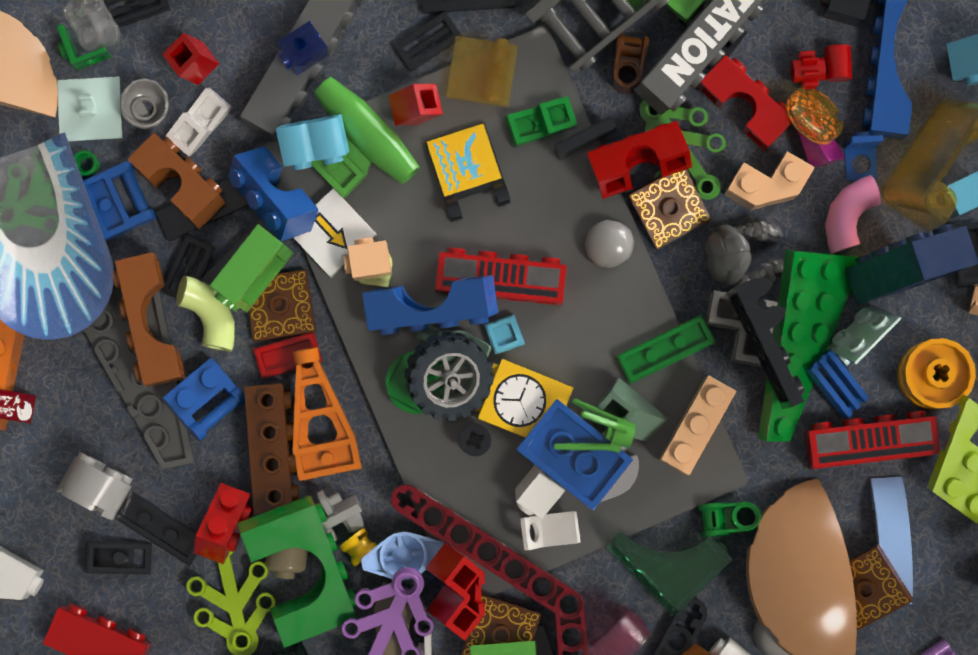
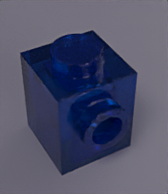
(302, 48)

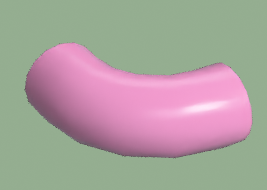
(846, 211)

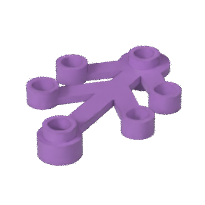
(392, 617)

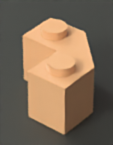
(757, 190)

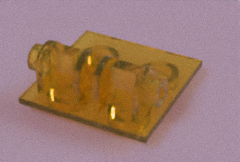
(482, 71)

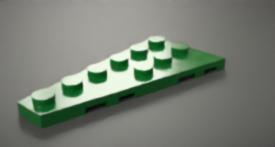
(814, 296)

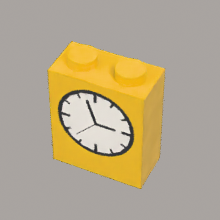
(520, 398)

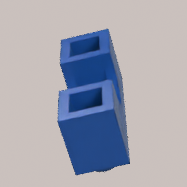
(284, 212)

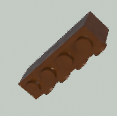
(270, 446)

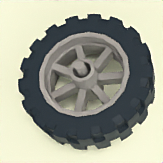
(439, 349)

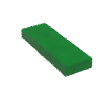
(665, 349)

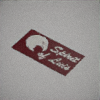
(16, 406)

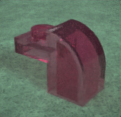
(622, 637)

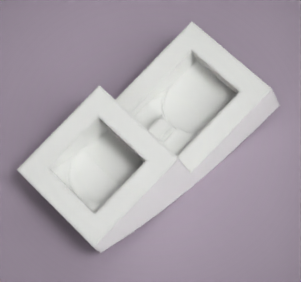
(199, 122)

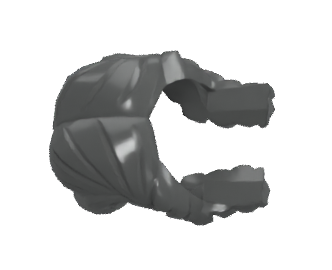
(731, 256)

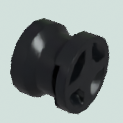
(475, 444)

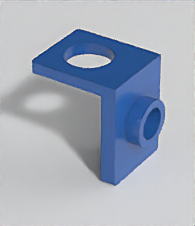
(862, 144)

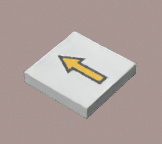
(333, 232)

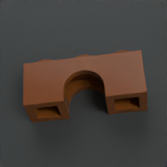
(196, 198)

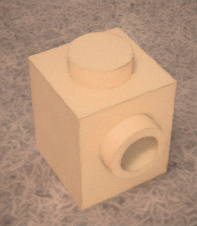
(368, 259)

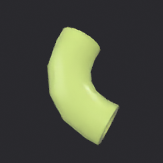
(214, 315)

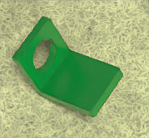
(69, 52)

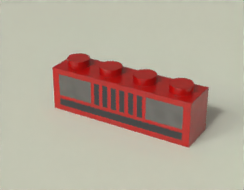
(513, 278)
(872, 442)

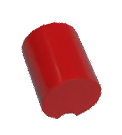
(838, 63)

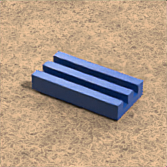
(840, 380)

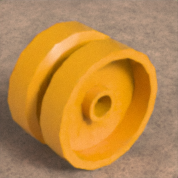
(954, 372)

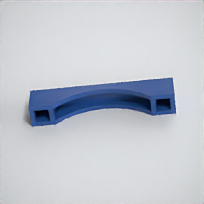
(889, 105)

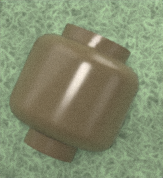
(287, 562)

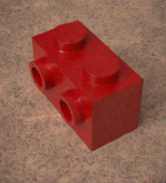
(219, 528)

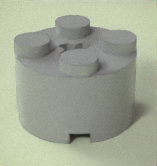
(93, 487)

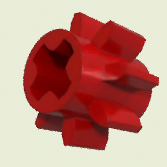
(808, 70)

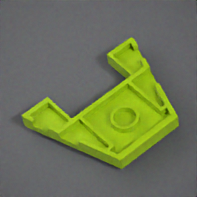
(957, 466)

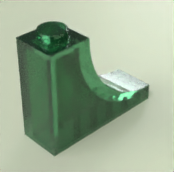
(671, 576)

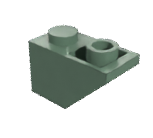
(628, 404)

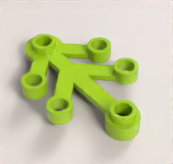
(234, 603)

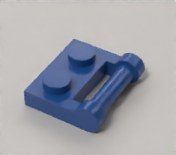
(108, 203)
(197, 391)

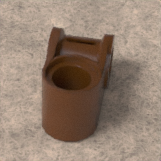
(629, 57)

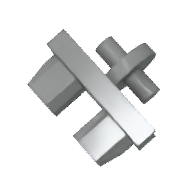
(340, 511)

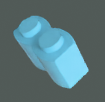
(313, 141)

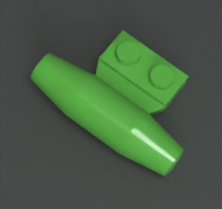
(368, 141)

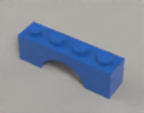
(393, 307)

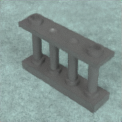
(584, 58)

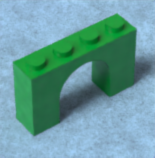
(301, 527)

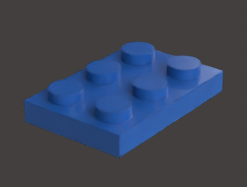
(581, 472)

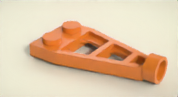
(325, 457)

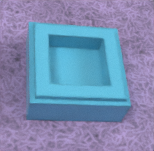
(504, 334)

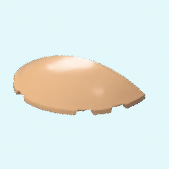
(25, 70)

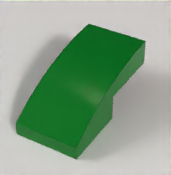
(541, 121)

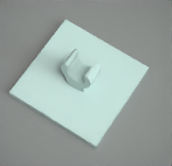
(90, 108)

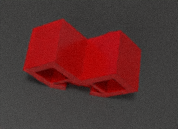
(459, 601)

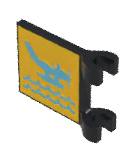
(466, 166)

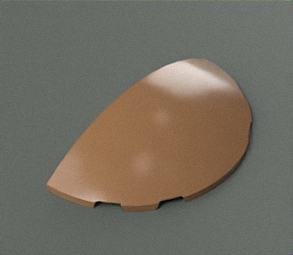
(803, 574)

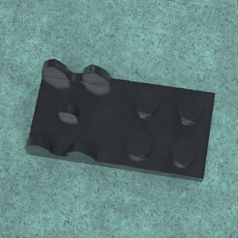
(757, 325)

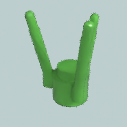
(618, 430)

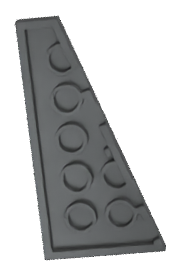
(161, 428)

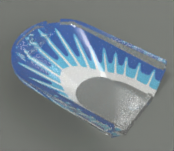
(51, 244)

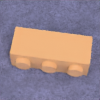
(697, 425)

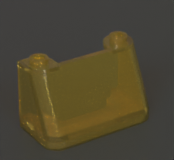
(916, 182)

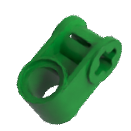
(726, 518)

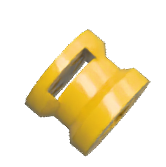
(358, 546)

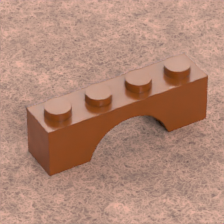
(139, 281)

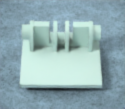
(863, 334)

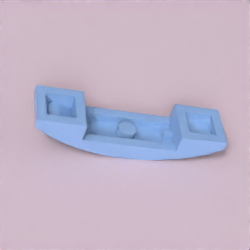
(893, 525)

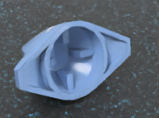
(401, 551)

